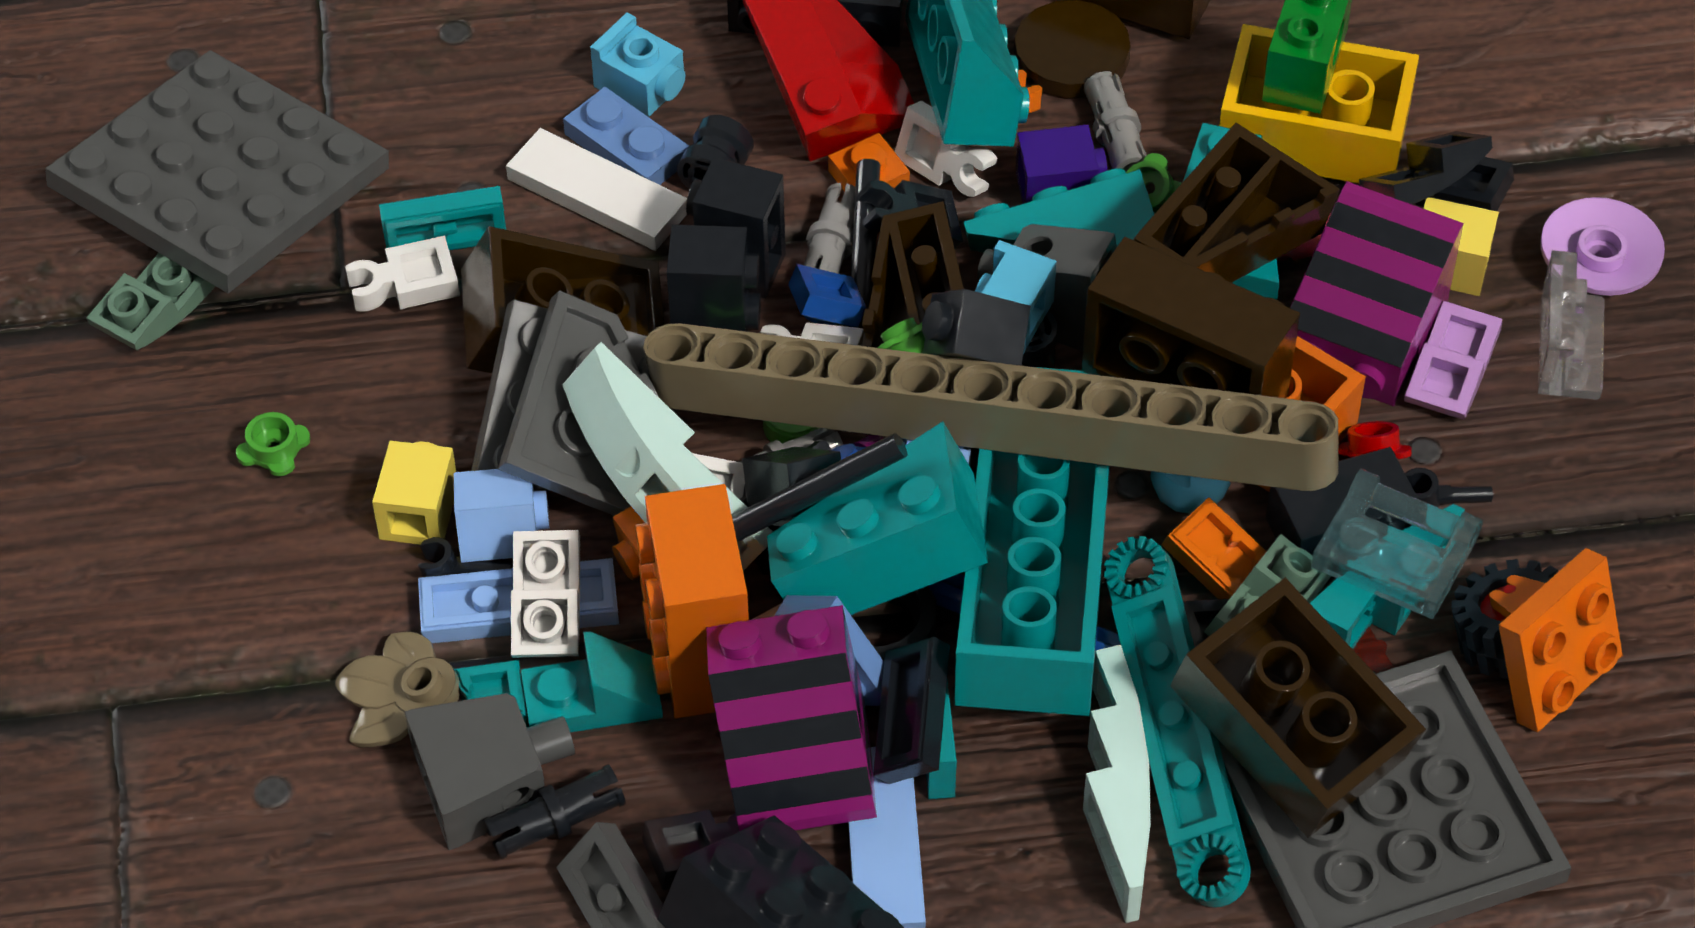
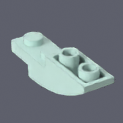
(641, 438)

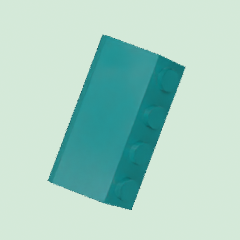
(968, 71)

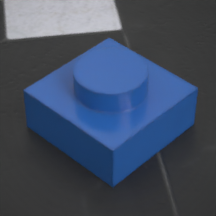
(826, 296)

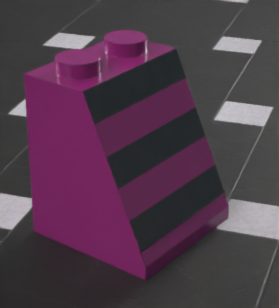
(1377, 286)
(792, 719)

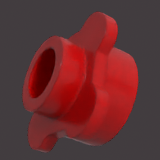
(1372, 437)

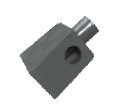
(1079, 260)
(481, 760)

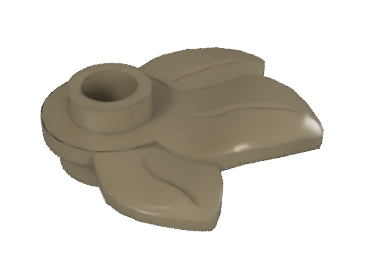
(393, 683)

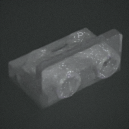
(1570, 333)

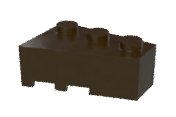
(1240, 208)
(909, 265)

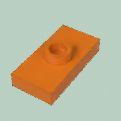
(1214, 549)

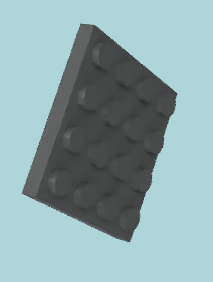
(218, 170)
(1427, 839)

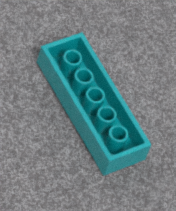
(1036, 602)

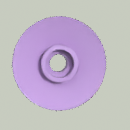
(1613, 242)

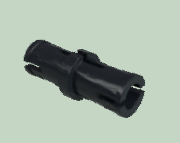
(554, 811)

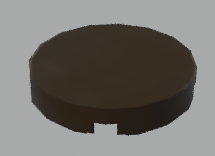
(1068, 44)

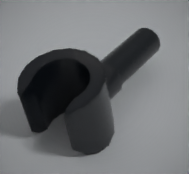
(1428, 489)
(446, 563)

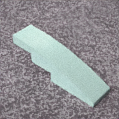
(1119, 789)

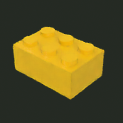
(1360, 119)

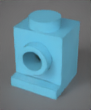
(637, 65)
(1022, 279)

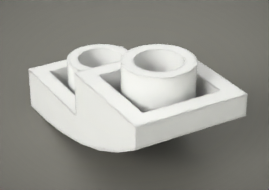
(545, 594)

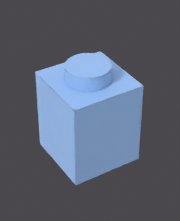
(492, 507)

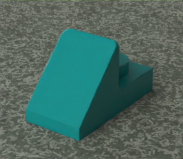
(601, 691)

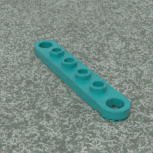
(1180, 747)

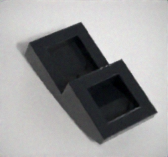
(1432, 166)

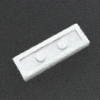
(597, 189)

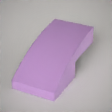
(1454, 360)

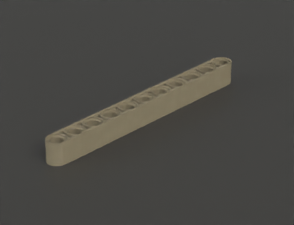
(996, 406)

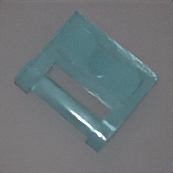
(1391, 560)

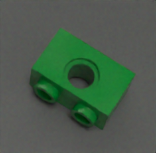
(1305, 52)

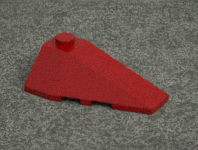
(829, 73)

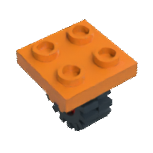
(1541, 630)

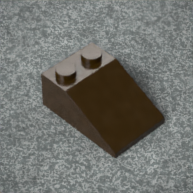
(534, 269)

